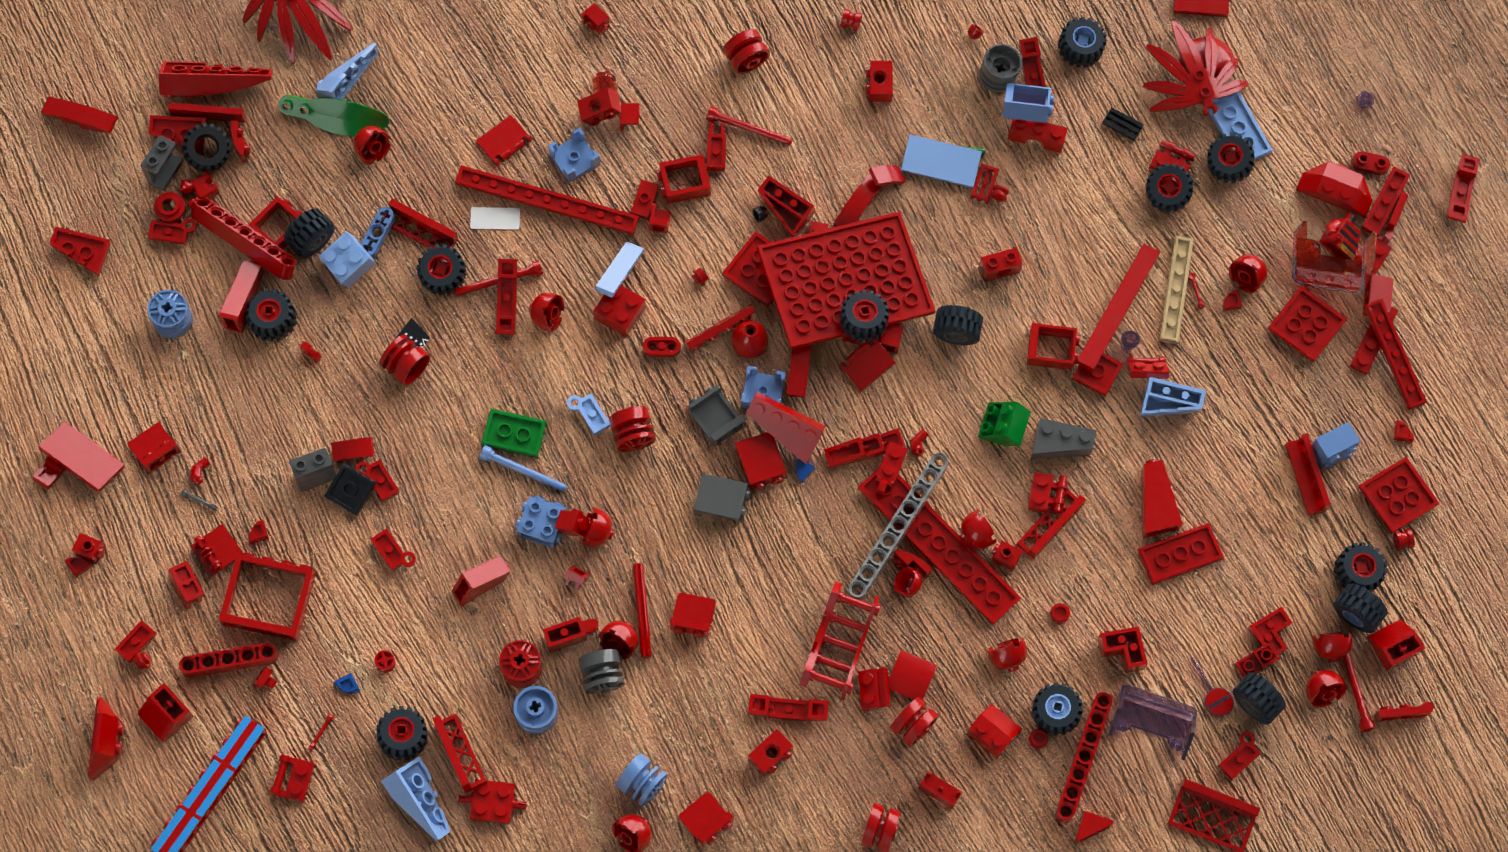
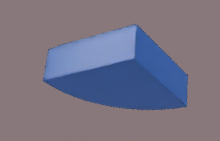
(803, 470)
(347, 684)

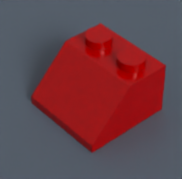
(994, 731)

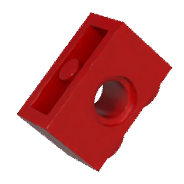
(880, 91)
(599, 107)
(1000, 264)
(775, 742)

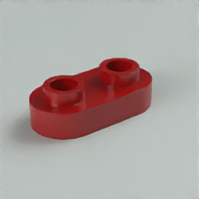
(1371, 163)
(661, 345)

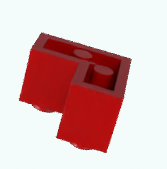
(1128, 644)

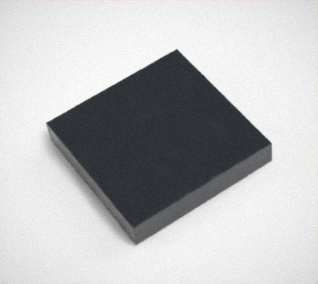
(350, 489)

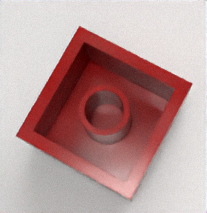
(620, 311)

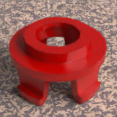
(169, 216)

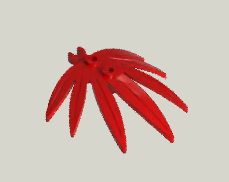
(304, 16)
(1200, 82)

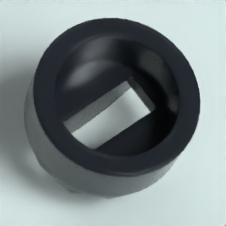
(759, 213)

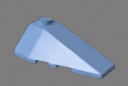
(342, 79)
(413, 792)

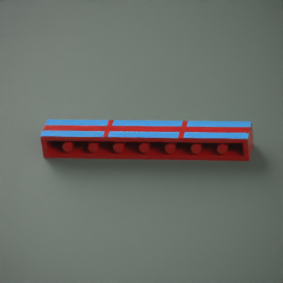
(211, 787)

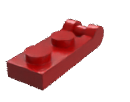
(1403, 712)

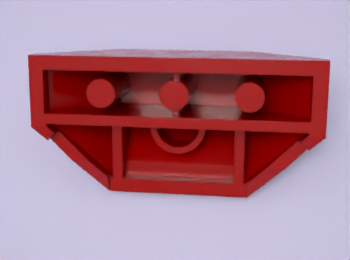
(1337, 187)
(105, 740)

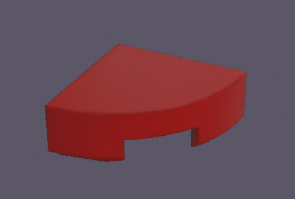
(1232, 301)
(306, 349)
(1402, 432)
(258, 532)
(78, 565)

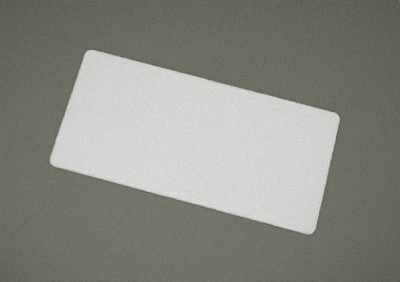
(494, 218)

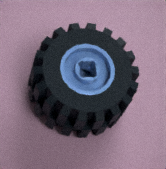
(1057, 709)

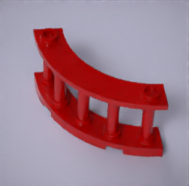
(823, 638)

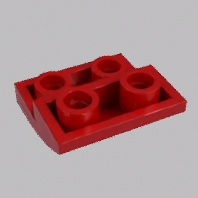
(911, 675)

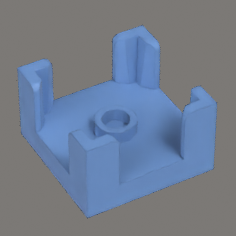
(574, 156)
(763, 383)

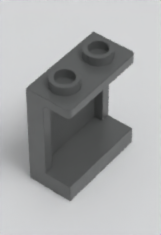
(161, 164)
(715, 415)
(312, 469)
(721, 498)

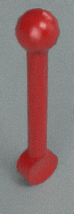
(1191, 277)
(329, 718)

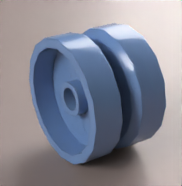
(533, 698)

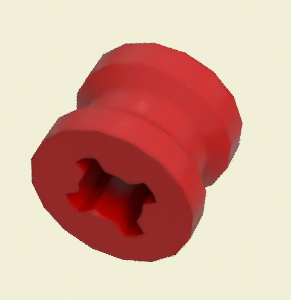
(1403, 539)
(383, 658)

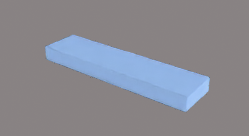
(619, 269)

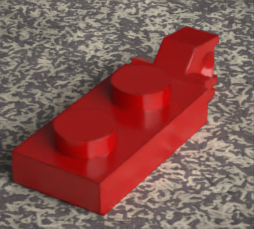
(1383, 248)
(890, 466)

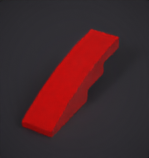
(79, 114)
(862, 449)

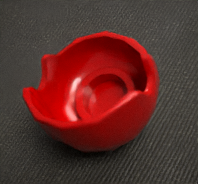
(907, 582)

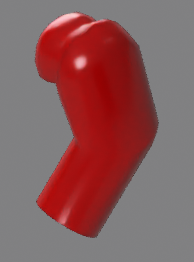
(195, 473)

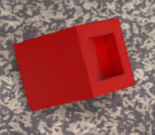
(630, 114)
(659, 220)

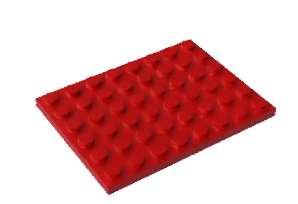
(820, 269)

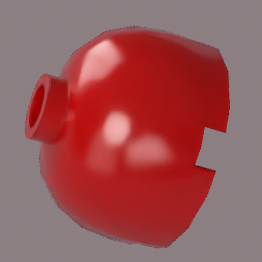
(371, 144)
(1248, 272)
(546, 311)
(598, 529)
(976, 531)
(619, 636)
(1332, 645)
(1008, 654)
(1324, 687)
(633, 832)

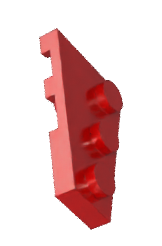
(176, 128)
(81, 247)

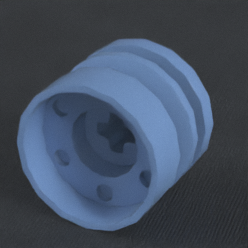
(177, 320)
(643, 781)

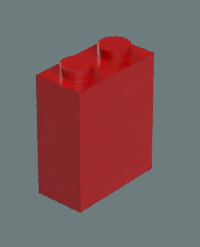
(760, 461)

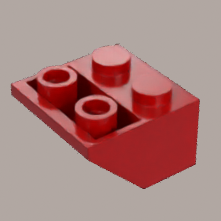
(1395, 644)
(164, 713)

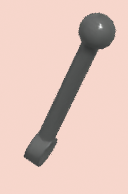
(185, 493)

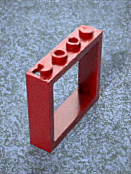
(264, 627)

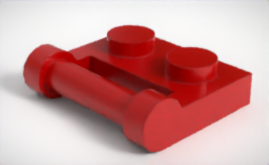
(1147, 367)
(298, 781)

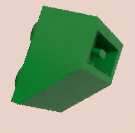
(1004, 423)

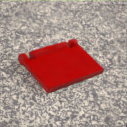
(503, 140)
(867, 364)

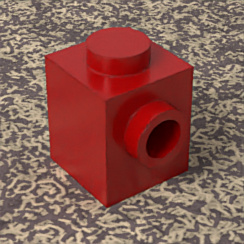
(572, 523)
(88, 548)

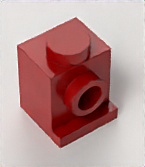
(596, 19)
(1006, 561)

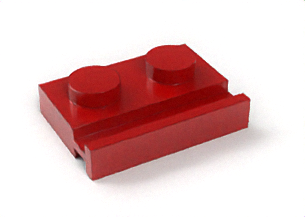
(874, 689)

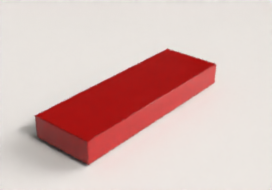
(1202, 7)

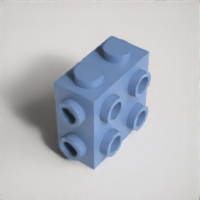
(540, 521)

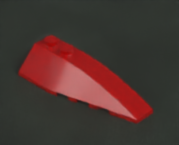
(197, 79)

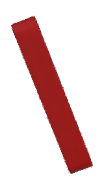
(243, 238)
(1082, 766)

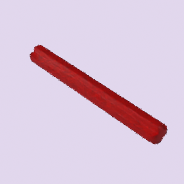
(642, 612)

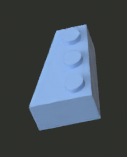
(1170, 398)

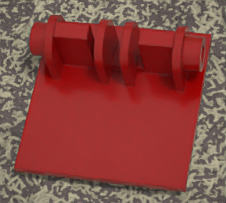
(216, 549)

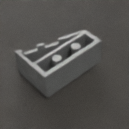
(1061, 440)

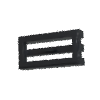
(1129, 123)

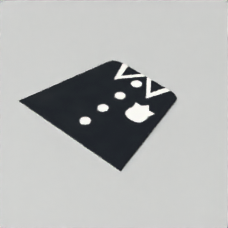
(415, 333)

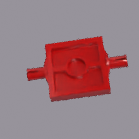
(493, 802)

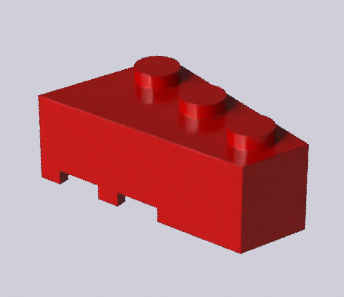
(787, 206)

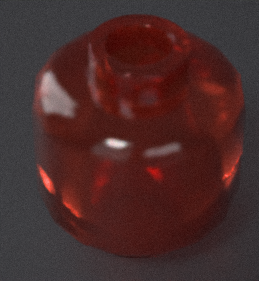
(604, 80)

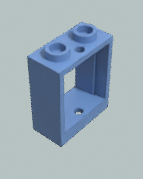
(1028, 102)

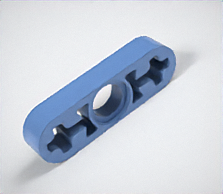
(385, 230)

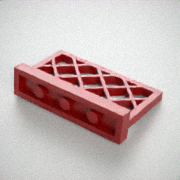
(1220, 799)

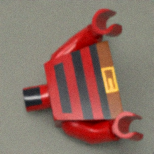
(1342, 237)

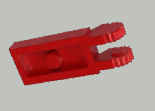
(716, 149)

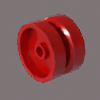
(746, 51)
(917, 724)
(882, 828)

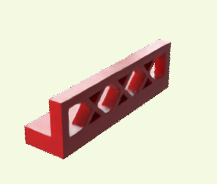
(423, 222)
(1308, 475)
(1052, 530)
(451, 751)

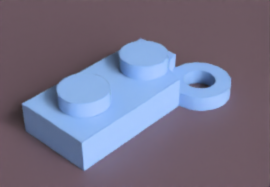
(590, 412)

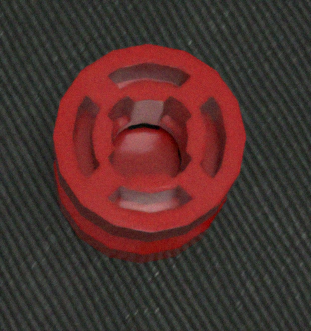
(850, 19)

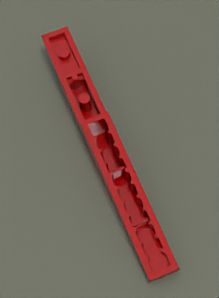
(801, 356)

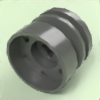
(1000, 59)
(601, 671)

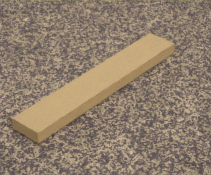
(1176, 290)

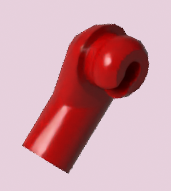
(916, 443)

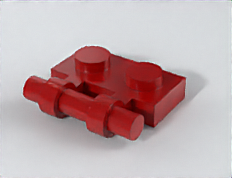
(1161, 158)
(1041, 493)

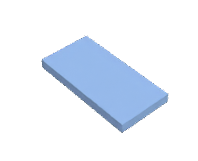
(1236, 118)
(941, 161)

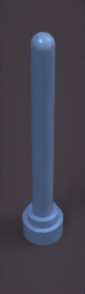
(488, 454)

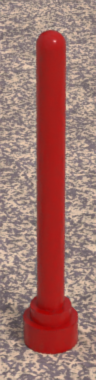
(715, 115)
(533, 269)
(1366, 723)

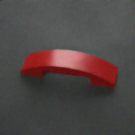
(1031, 62)
(1462, 188)
(858, 202)
(506, 297)
(788, 708)

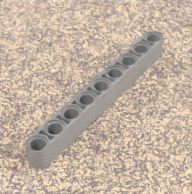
(899, 517)

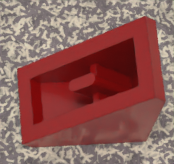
(1091, 825)

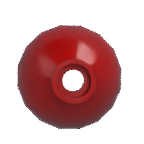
(750, 345)

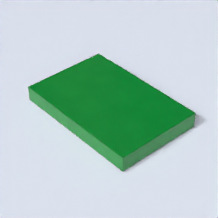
(514, 433)

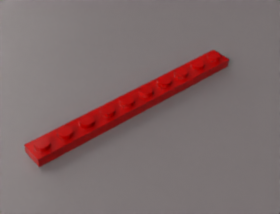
(547, 200)

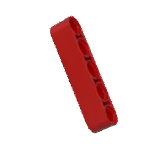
(219, 657)

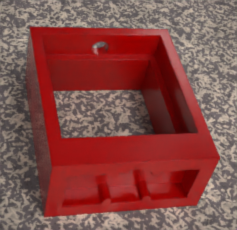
(687, 193)
(267, 212)
(1054, 331)

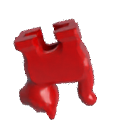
(200, 186)

